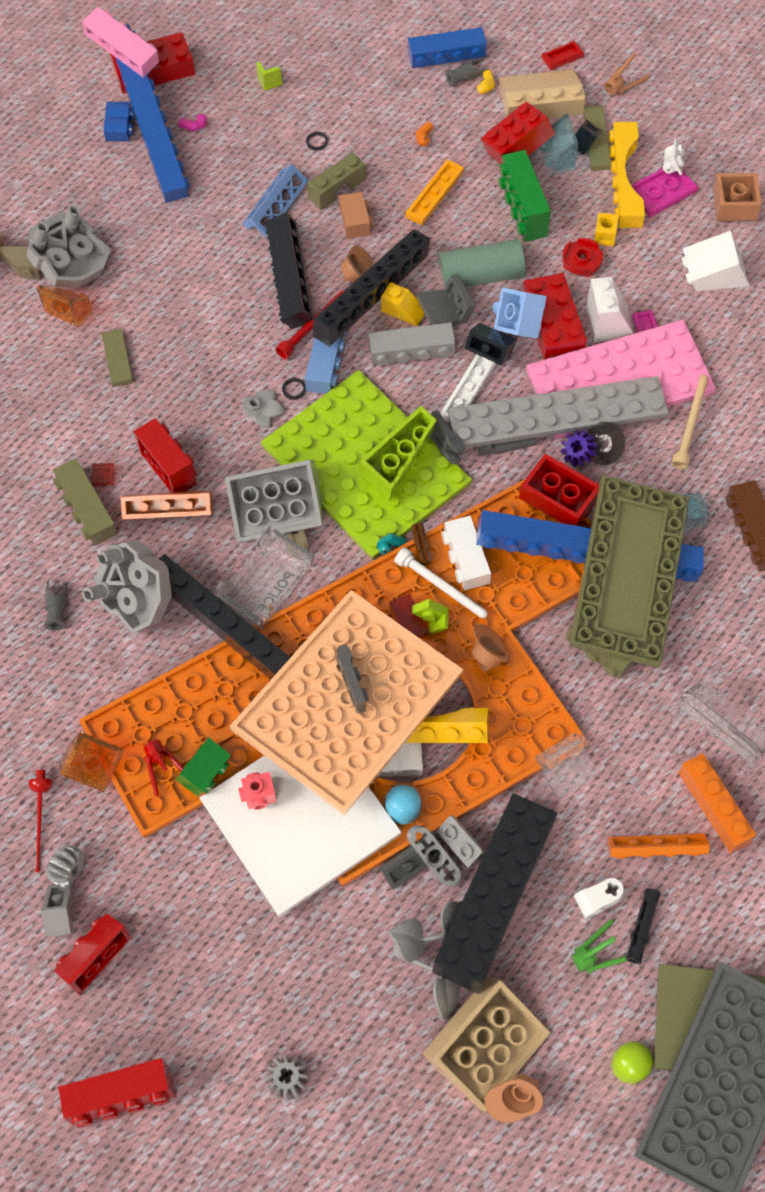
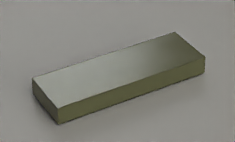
(117, 357)

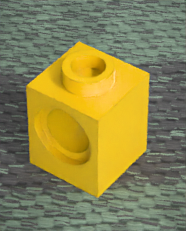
(606, 229)

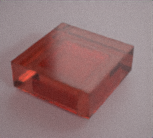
(103, 474)

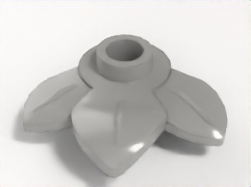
(264, 407)

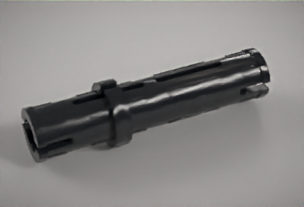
(640, 935)

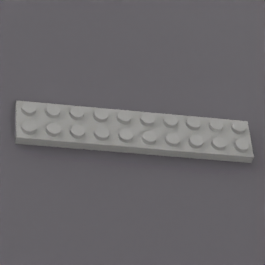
(557, 412)

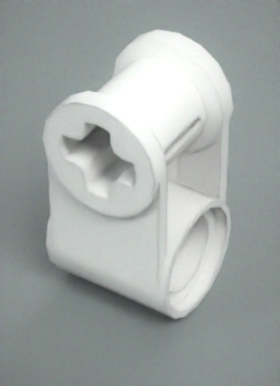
(595, 900)

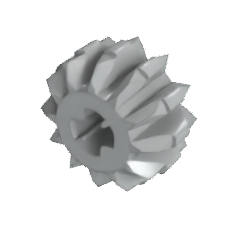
(65, 865)
(277, 1076)

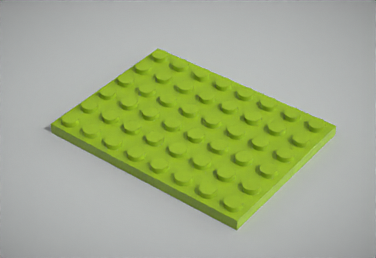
(336, 436)

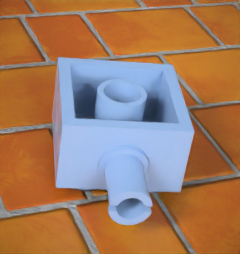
(519, 312)

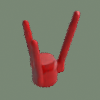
(156, 754)

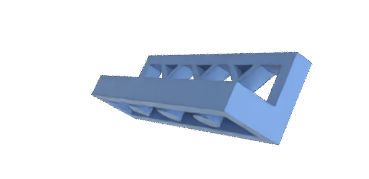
(269, 197)

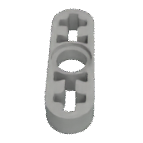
(449, 864)

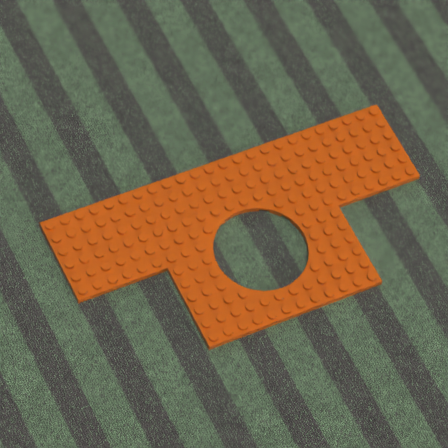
(216, 686)

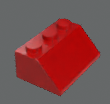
(92, 953)

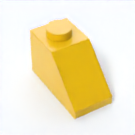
(401, 304)

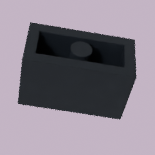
(490, 344)

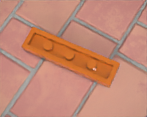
(653, 845)

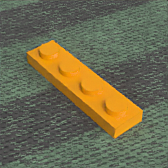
(434, 192)

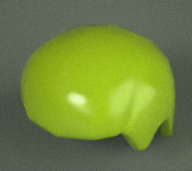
(632, 1062)

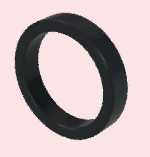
(316, 134)
(293, 380)

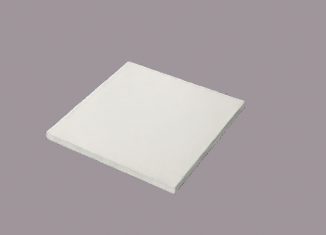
(299, 839)

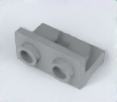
(461, 841)

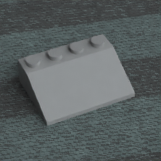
(275, 497)

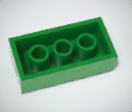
(524, 196)

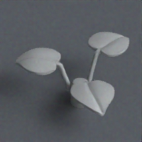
(410, 947)

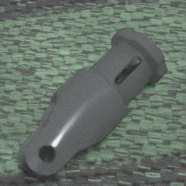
(464, 72)
(55, 606)

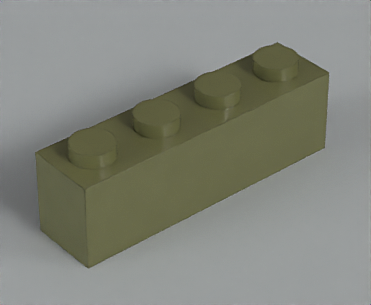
(85, 502)

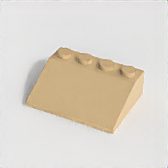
(549, 92)
(486, 1041)

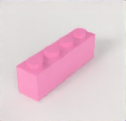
(120, 41)

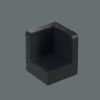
(586, 136)

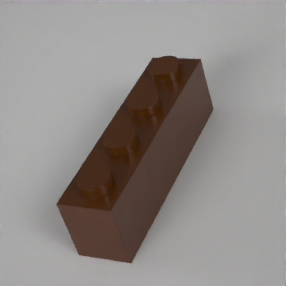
(749, 515)

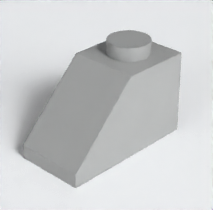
(58, 910)

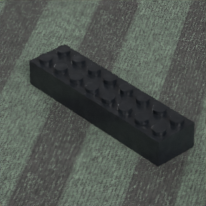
(494, 893)

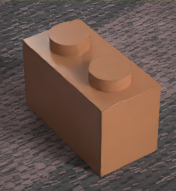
(355, 215)

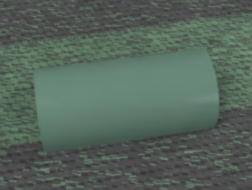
(483, 263)

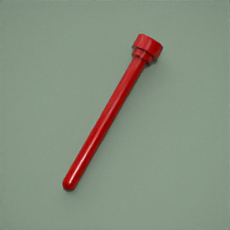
(285, 348)

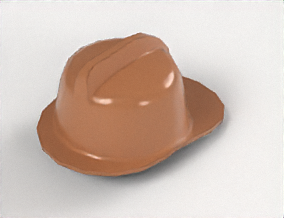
(356, 264)
(488, 648)
(514, 1099)

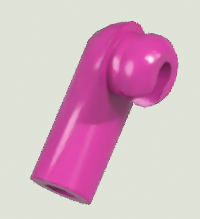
(193, 125)

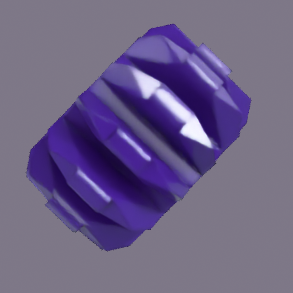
(579, 457)

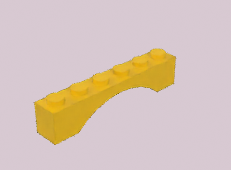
(629, 204)
(461, 726)

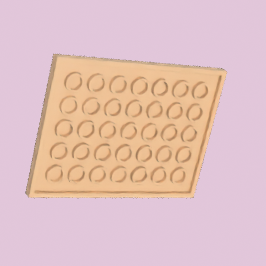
(308, 718)

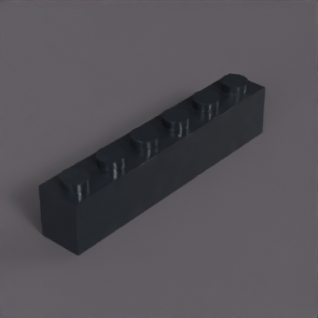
(288, 271)

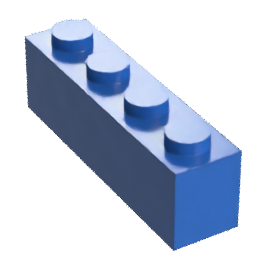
(447, 47)

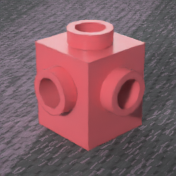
(257, 790)

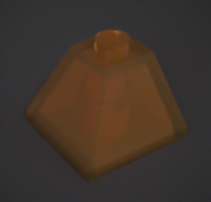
(65, 304)
(90, 761)

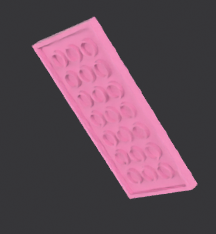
(659, 352)

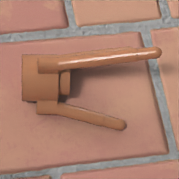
(615, 82)

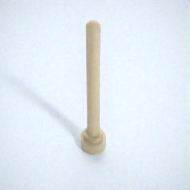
(681, 458)

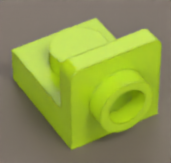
(434, 613)

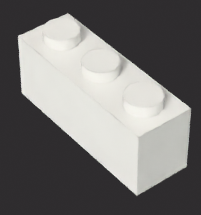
(467, 556)

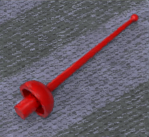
(39, 785)

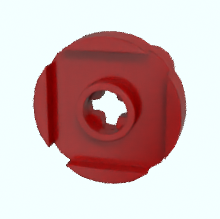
(578, 266)

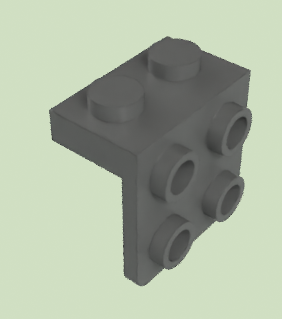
(448, 304)

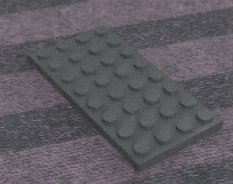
(715, 1094)

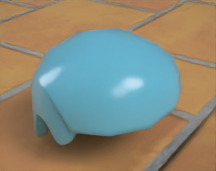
(403, 804)

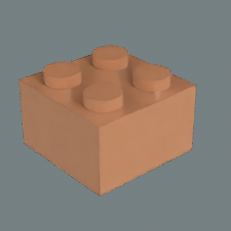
(737, 196)

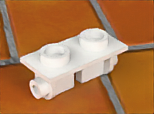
(674, 158)

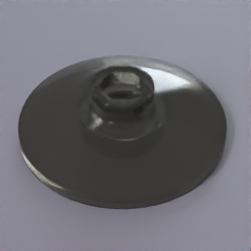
(616, 439)

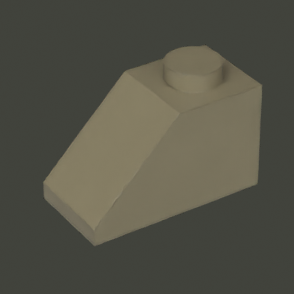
(17, 261)

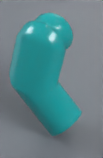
(389, 540)

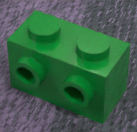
(203, 767)

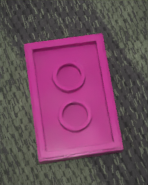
(663, 190)

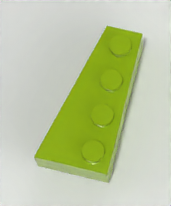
(395, 454)

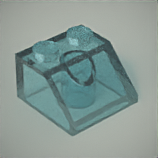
(561, 148)

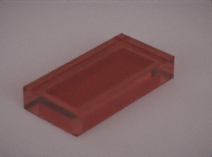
(402, 611)

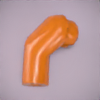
(421, 134)

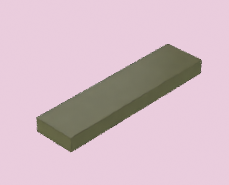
(599, 150)

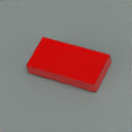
(562, 55)

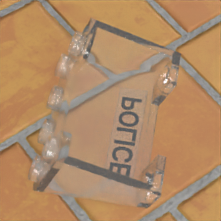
(266, 578)

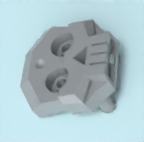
(60, 239)
(131, 585)

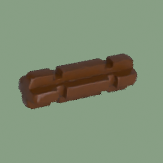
(421, 544)

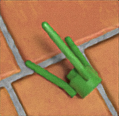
(585, 958)

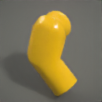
(488, 82)

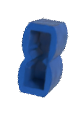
(118, 121)

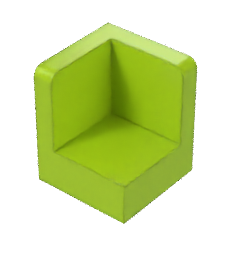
(269, 78)

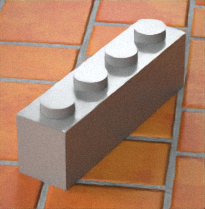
(411, 343)

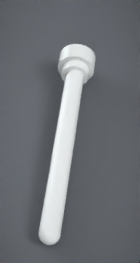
(406, 559)

